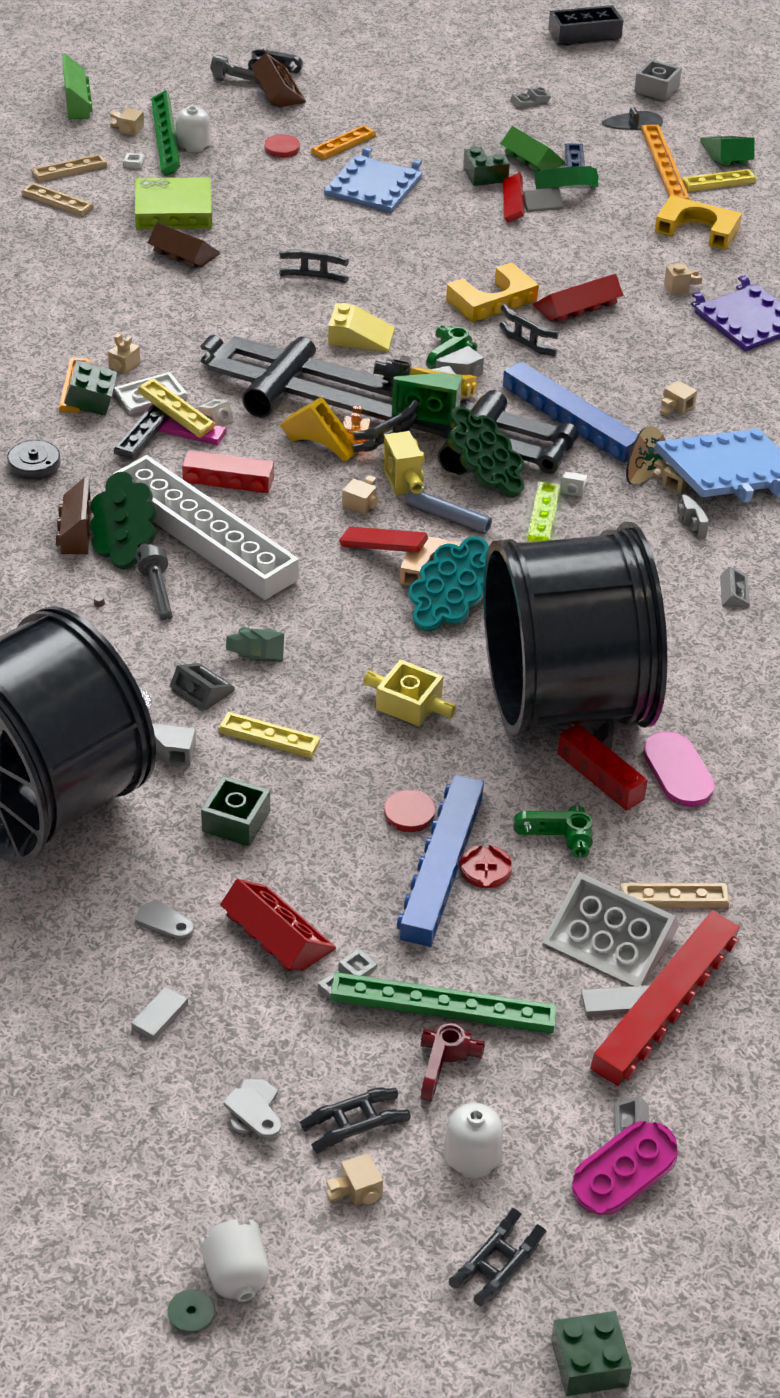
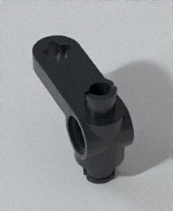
(283, 58)
(393, 368)

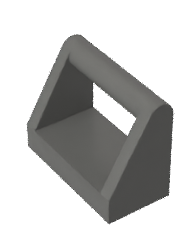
(196, 688)

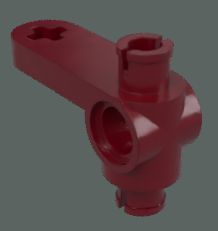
(447, 1045)

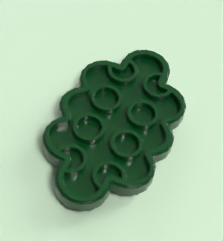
(485, 451)
(122, 519)

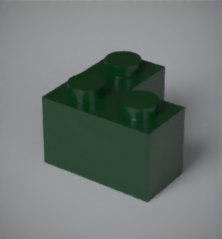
(483, 168)

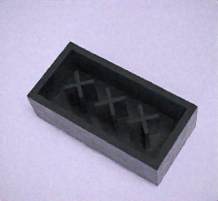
(585, 24)

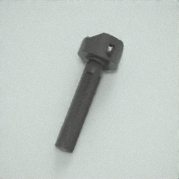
(220, 68)
(152, 562)

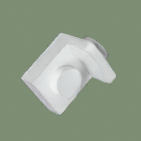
(218, 410)
(573, 484)

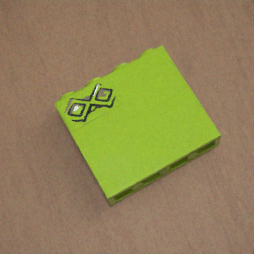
(173, 202)

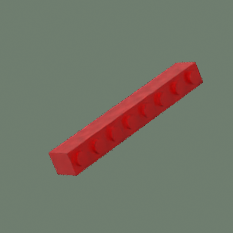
(664, 999)

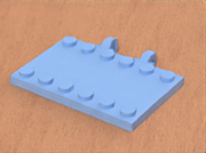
(725, 462)

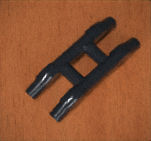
(324, 259)
(535, 331)
(400, 423)
(348, 1130)
(497, 1242)

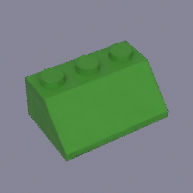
(530, 150)

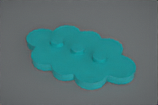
(449, 584)

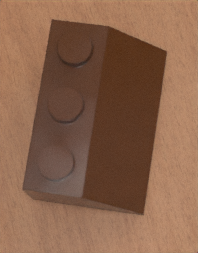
(276, 82)
(181, 246)
(75, 519)

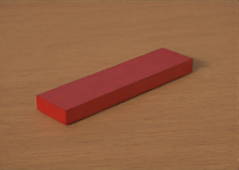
(513, 197)
(383, 539)

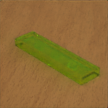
(544, 512)

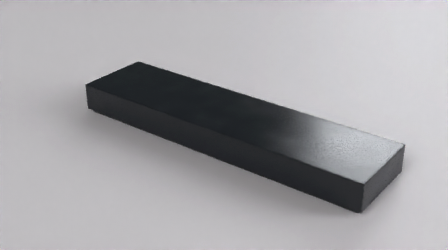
(141, 432)

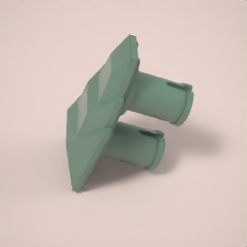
(257, 644)

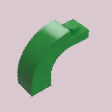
(567, 177)

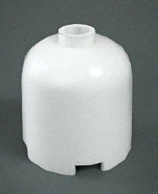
(193, 129)
(473, 1140)
(235, 1259)

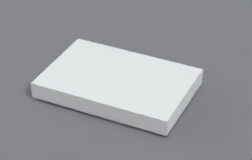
(136, 403)

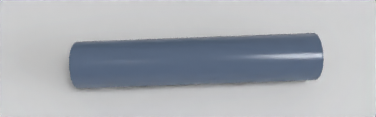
(449, 511)

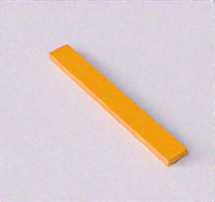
(664, 161)

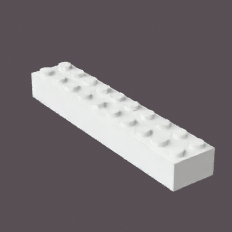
(215, 531)

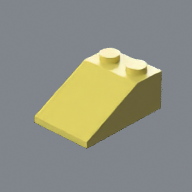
(358, 329)

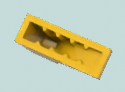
(321, 425)

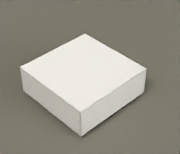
(133, 160)

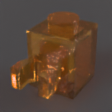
(356, 422)

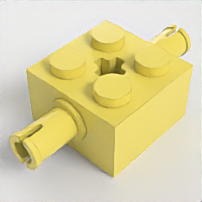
(403, 463)
(409, 693)

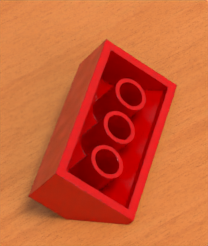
(579, 298)
(275, 925)

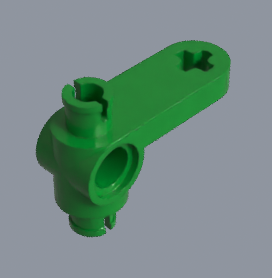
(452, 340)
(573, 824)

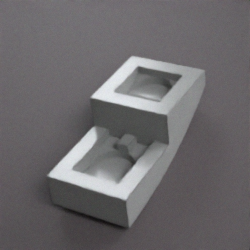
(355, 963)

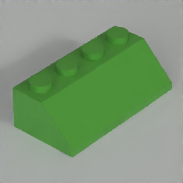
(76, 90)

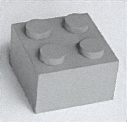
(657, 80)

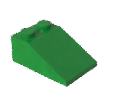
(730, 148)
(435, 393)

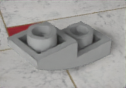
(533, 97)
(693, 515)

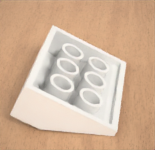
(611, 930)

